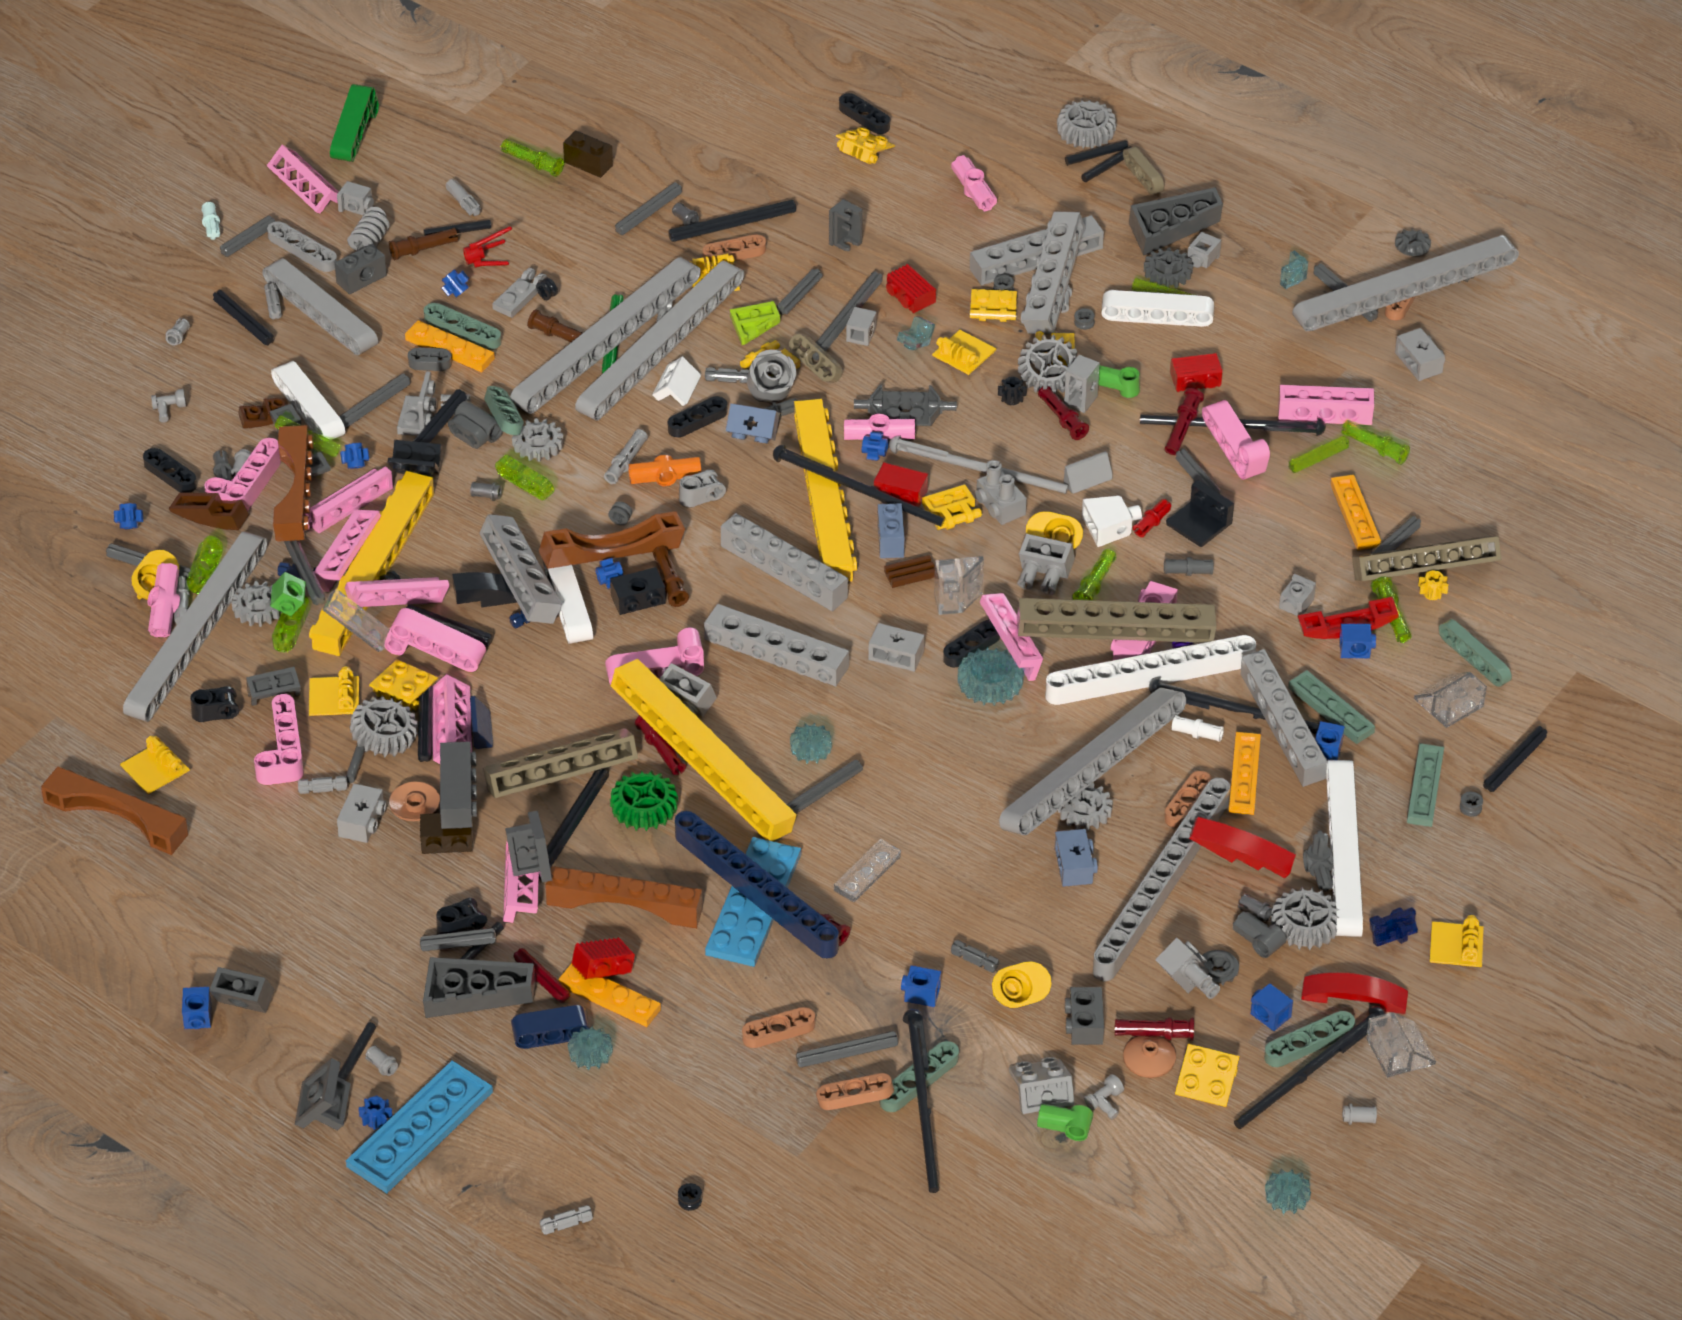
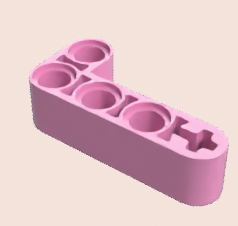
(1246, 456)
(252, 475)
(435, 639)
(686, 655)
(286, 762)

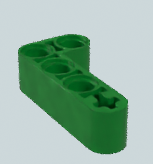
(358, 108)

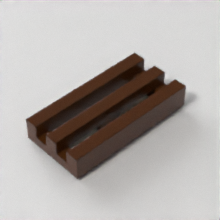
(909, 569)

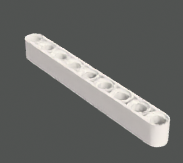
(1138, 671)
(1344, 847)

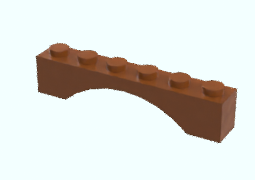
(290, 514)
(570, 548)
(74, 792)
(671, 902)

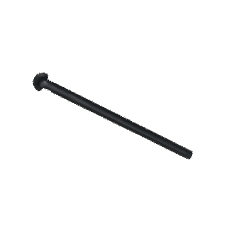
(1268, 425)
(781, 453)
(1205, 701)
(920, 1062)
(1300, 1076)

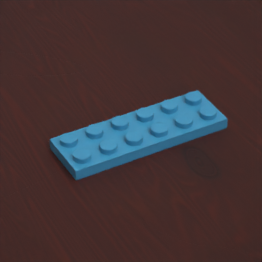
(742, 924)
(419, 1126)

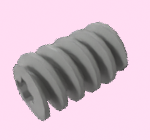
(369, 229)

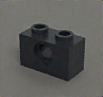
(637, 591)

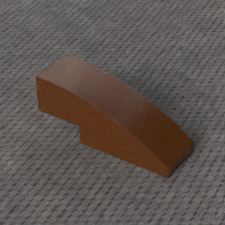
(210, 510)

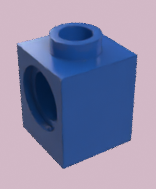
(1356, 641)
(1330, 739)
(921, 986)
(196, 1007)
(1271, 1007)

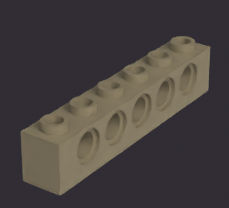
(1426, 558)
(560, 762)

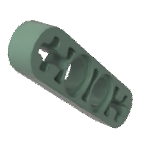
(485, 336)
(503, 410)
(1475, 652)
(1307, 1035)
(907, 1094)

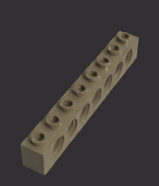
(1116, 620)

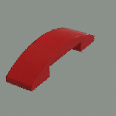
(1378, 614)
(1357, 988)

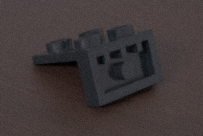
(416, 457)
(1203, 516)

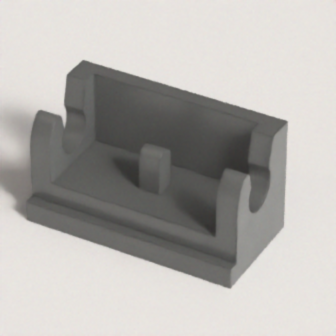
(845, 225)
(272, 684)

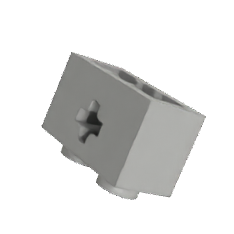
(1420, 354)
(1081, 383)
(896, 647)
(361, 813)

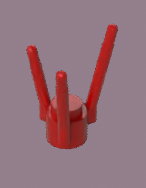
(475, 252)

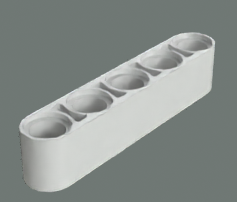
(1157, 308)
(307, 401)
(573, 610)

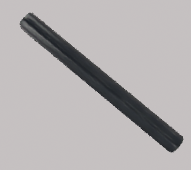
(732, 220)
(575, 814)

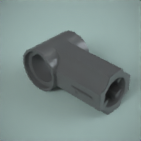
(1263, 938)

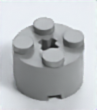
(781, 370)

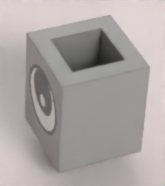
(861, 326)

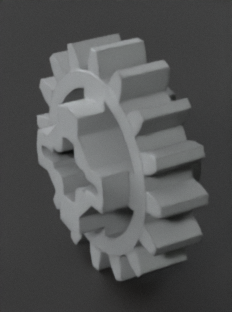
(537, 440)
(257, 602)
(1085, 808)

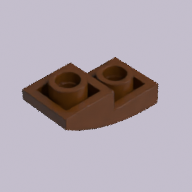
(259, 416)

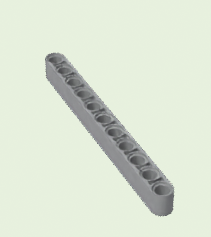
(1405, 283)
(605, 335)
(659, 340)
(194, 627)
(1092, 761)
(1158, 883)

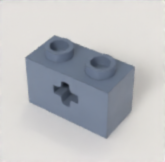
(740, 416)
(890, 530)
(1074, 857)

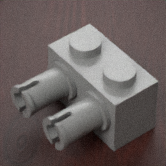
(1000, 494)
(1047, 557)
(690, 689)
(1187, 968)

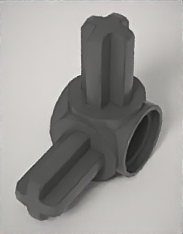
(1319, 861)

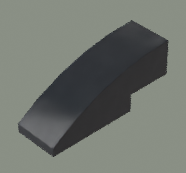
(483, 587)

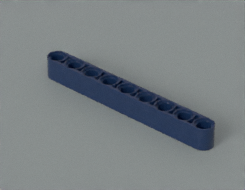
(757, 884)

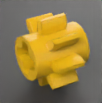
(1433, 585)

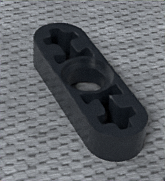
(853, 105)
(683, 423)
(166, 462)
(975, 634)

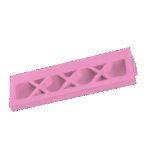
(309, 173)
(350, 498)
(345, 547)
(397, 591)
(1005, 622)
(446, 715)
(511, 891)

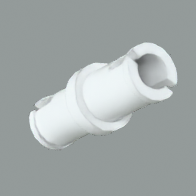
(1197, 728)

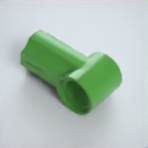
(1125, 380)
(1072, 1121)

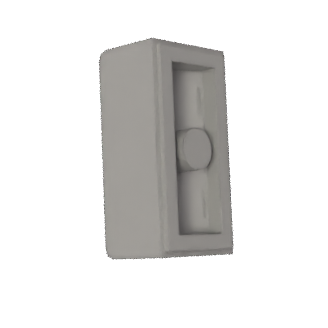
(1088, 472)

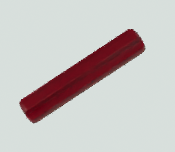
(543, 976)

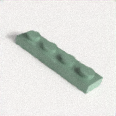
(1331, 706)
(1425, 785)

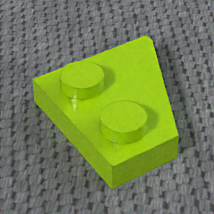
(754, 320)

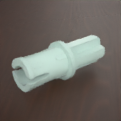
(210, 220)

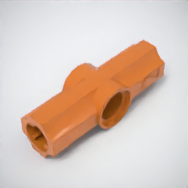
(663, 470)

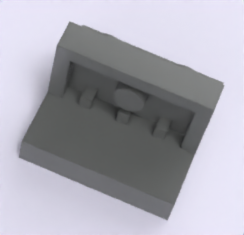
(529, 848)
(323, 1097)

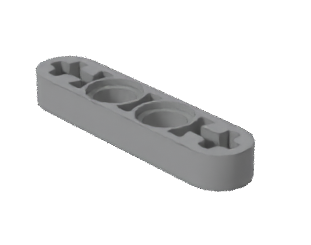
(322, 258)

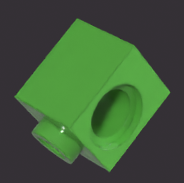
(287, 594)

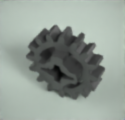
(1168, 267)

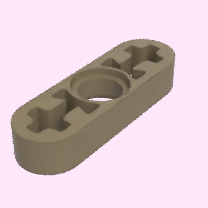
(1143, 170)
(824, 358)

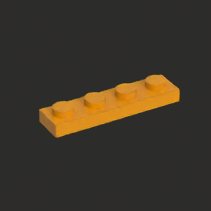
(460, 349)
(1355, 512)
(1244, 773)
(612, 996)

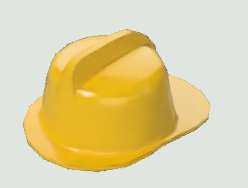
(1055, 527)
(145, 574)
(1021, 984)

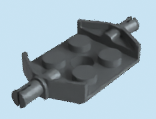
(922, 406)

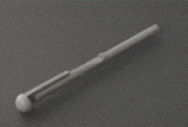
(929, 452)

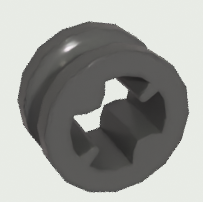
(1003, 282)
(1084, 314)
(620, 513)
(1474, 798)

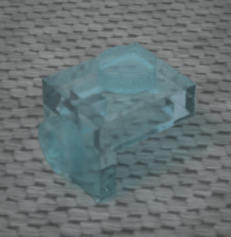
(1295, 271)
(918, 335)

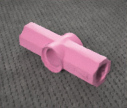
(974, 183)
(879, 423)
(163, 600)

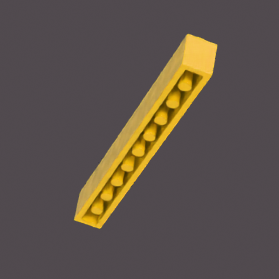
(824, 494)
(377, 552)
(703, 750)

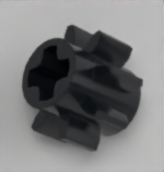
(1012, 391)

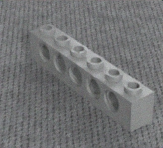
(1022, 253)
(1053, 272)
(784, 562)
(520, 569)
(776, 645)
(1283, 718)

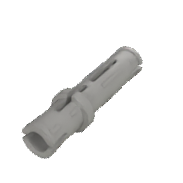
(615, 471)

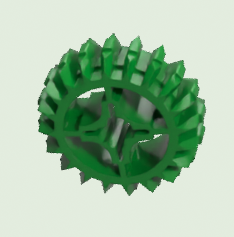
(645, 807)

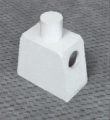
(1109, 518)

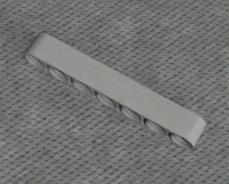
(320, 307)

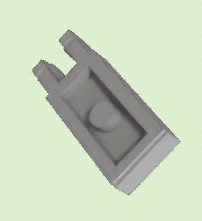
(518, 293)

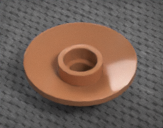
(414, 799)
(1149, 1056)

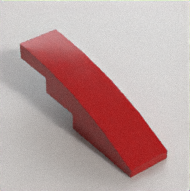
(1241, 845)

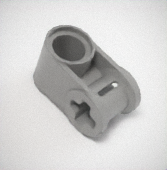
(699, 488)

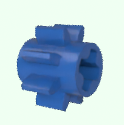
(455, 283)
(874, 446)
(354, 456)
(128, 516)
(608, 570)
(375, 1112)

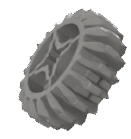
(1086, 124)
(1037, 355)
(383, 726)
(1305, 917)

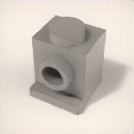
(354, 198)
(1201, 255)
(1297, 595)

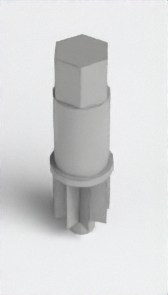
(466, 200)
(183, 592)

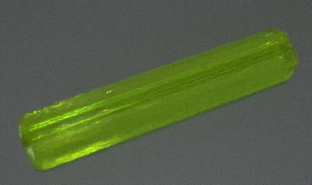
(1141, 285)
(320, 442)
(1318, 454)

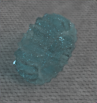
(990, 676)

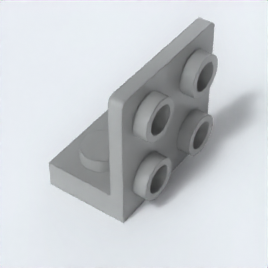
(417, 410)
(1042, 1083)

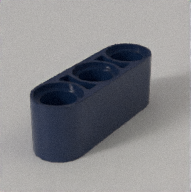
(548, 1026)

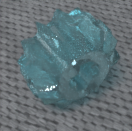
(810, 743)
(590, 1047)
(1287, 1191)

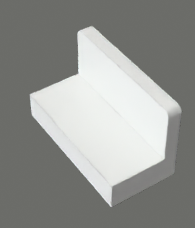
(677, 380)

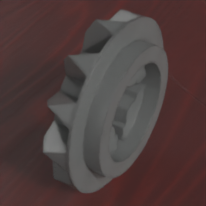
(1416, 248)
(1221, 959)

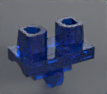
(1394, 926)

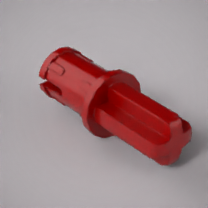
(1152, 518)

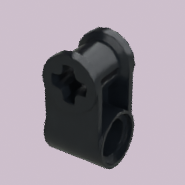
(211, 704)
(460, 917)

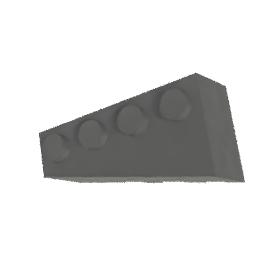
(1173, 218)
(457, 785)
(476, 985)

